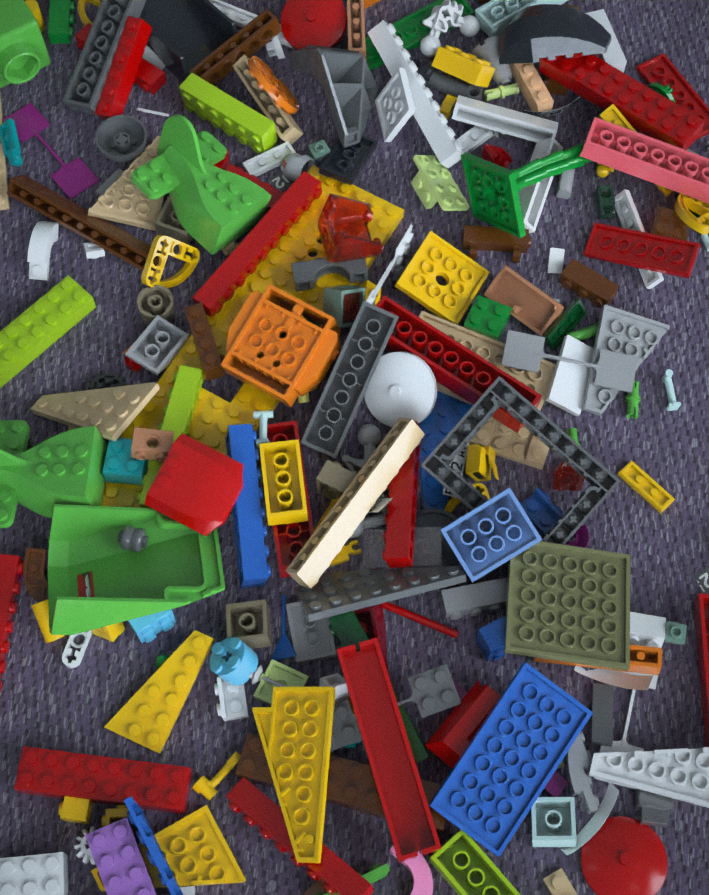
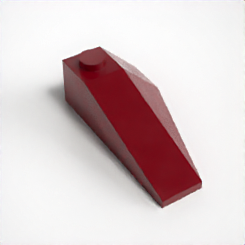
(374, 626)

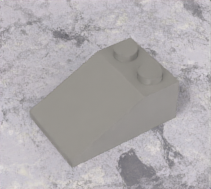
(157, 345)

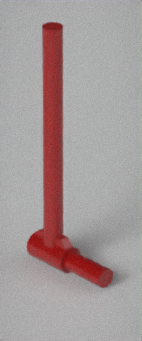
(420, 619)

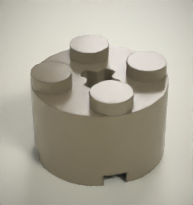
(154, 302)

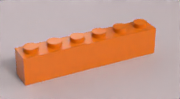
(642, 660)

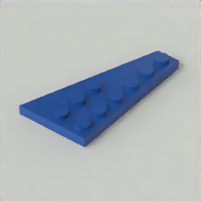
(154, 851)

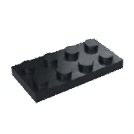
(347, 162)

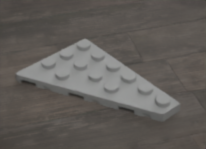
(623, 334)

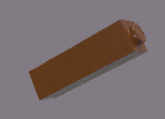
(494, 239)

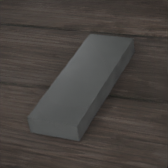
(602, 714)

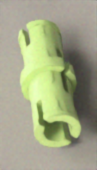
(501, 91)

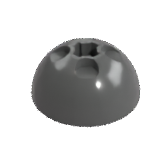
(121, 138)

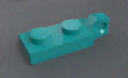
(10, 142)

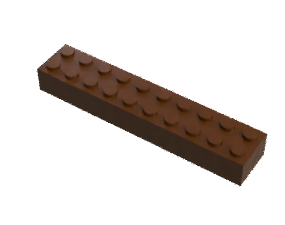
(348, 783)

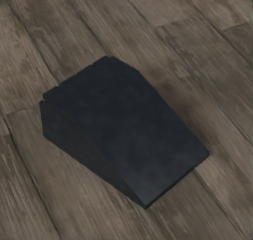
(185, 32)

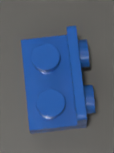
(541, 511)

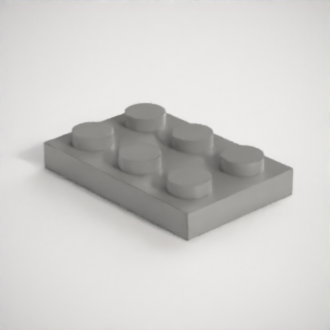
(310, 639)

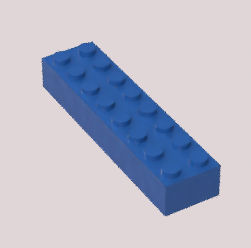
(247, 511)

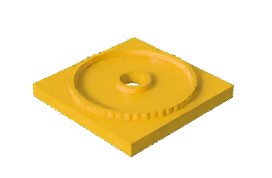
(461, 274)

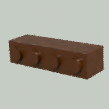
(204, 341)

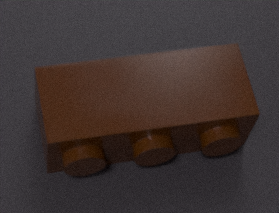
(588, 284)

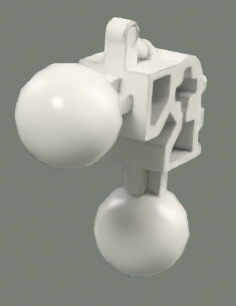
(438, 23)

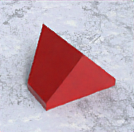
(496, 155)

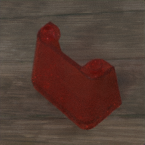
(345, 230)

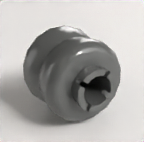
(133, 539)

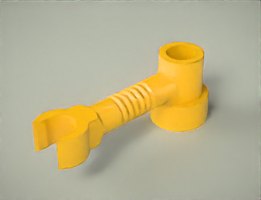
(207, 787)

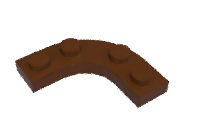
(35, 573)

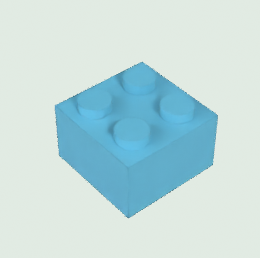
(150, 625)

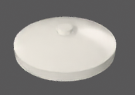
(401, 388)

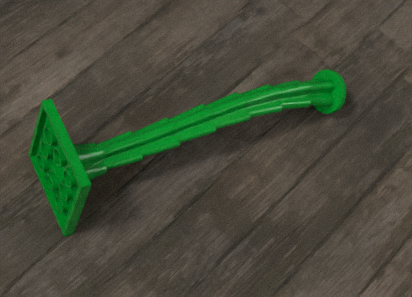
(495, 189)

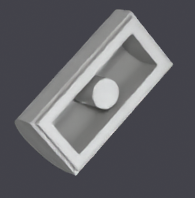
(565, 184)

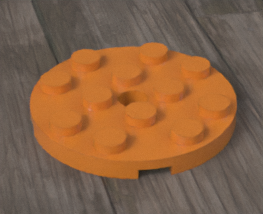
(275, 88)

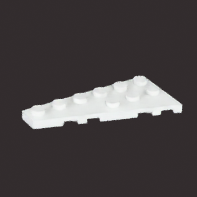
(666, 772)

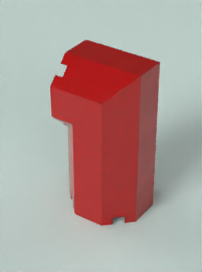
(462, 724)

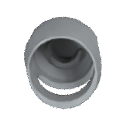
(293, 164)

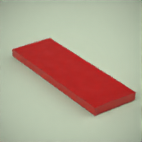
(663, 72)
(642, 250)

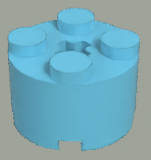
(233, 661)

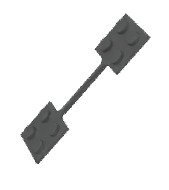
(431, 692)

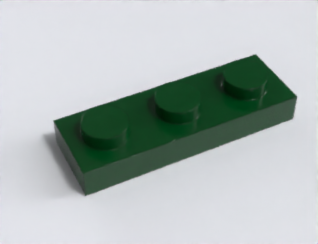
(564, 323)

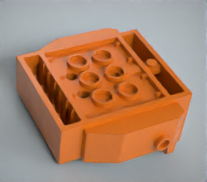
(302, 354)

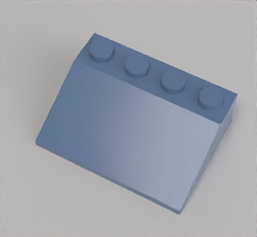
(491, 534)

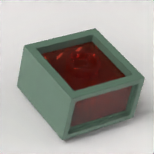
(343, 303)

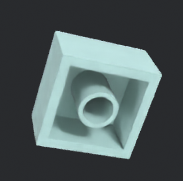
(553, 822)

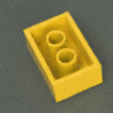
(463, 66)

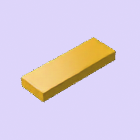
(646, 486)

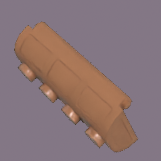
(527, 301)

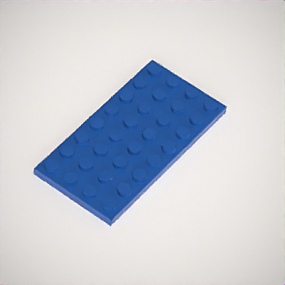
(510, 759)

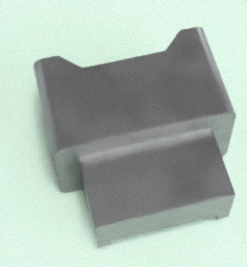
(653, 808)

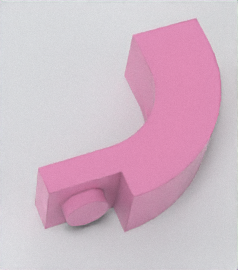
(420, 873)

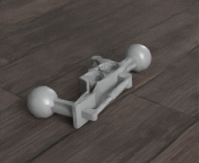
(369, 437)

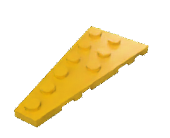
(157, 704)

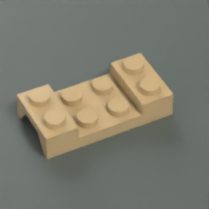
(518, 447)

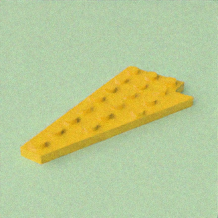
(297, 749)

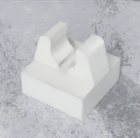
(275, 48)

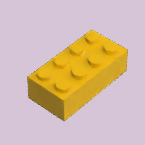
(283, 482)

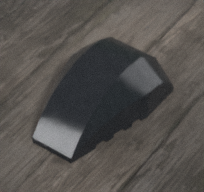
(551, 32)

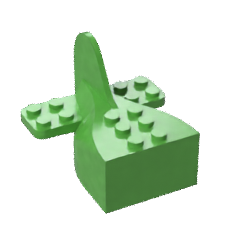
(206, 199)
(53, 472)

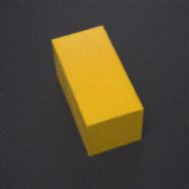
(447, 106)

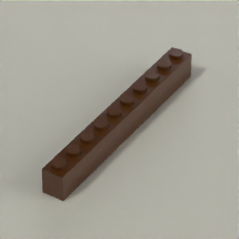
(77, 220)

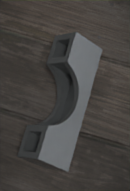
(308, 272)

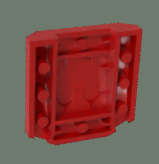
(196, 485)

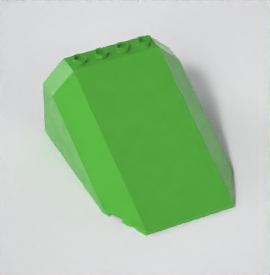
(165, 575)

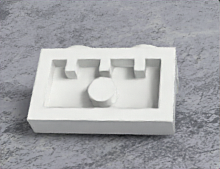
(232, 700)

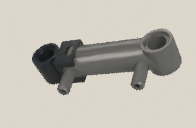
(445, 83)

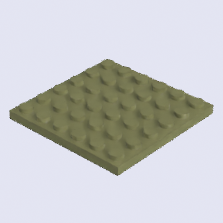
(569, 605)

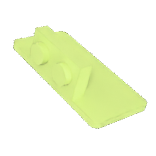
(436, 184)

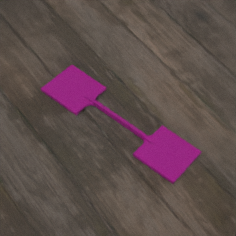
(72, 177)

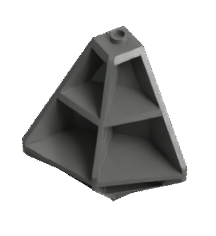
(346, 83)

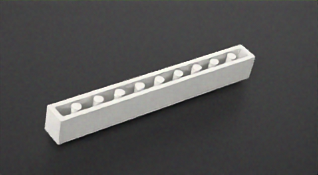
(426, 110)

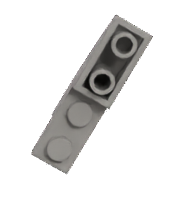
(576, 762)

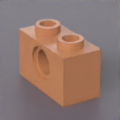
(144, 437)

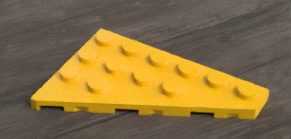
(194, 853)

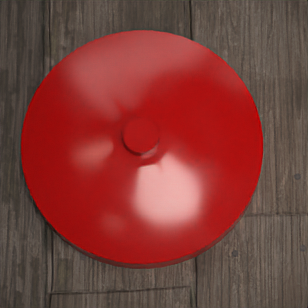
(313, 22)
(624, 859)

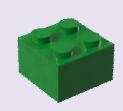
(488, 317)

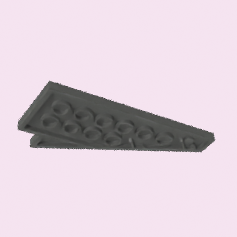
(364, 588)

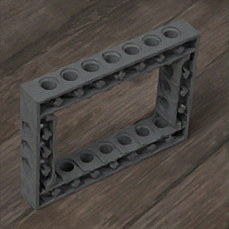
(505, 396)

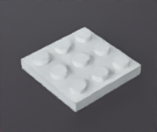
(395, 105)

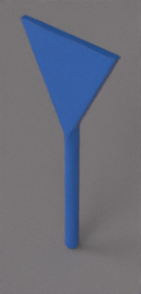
(284, 647)

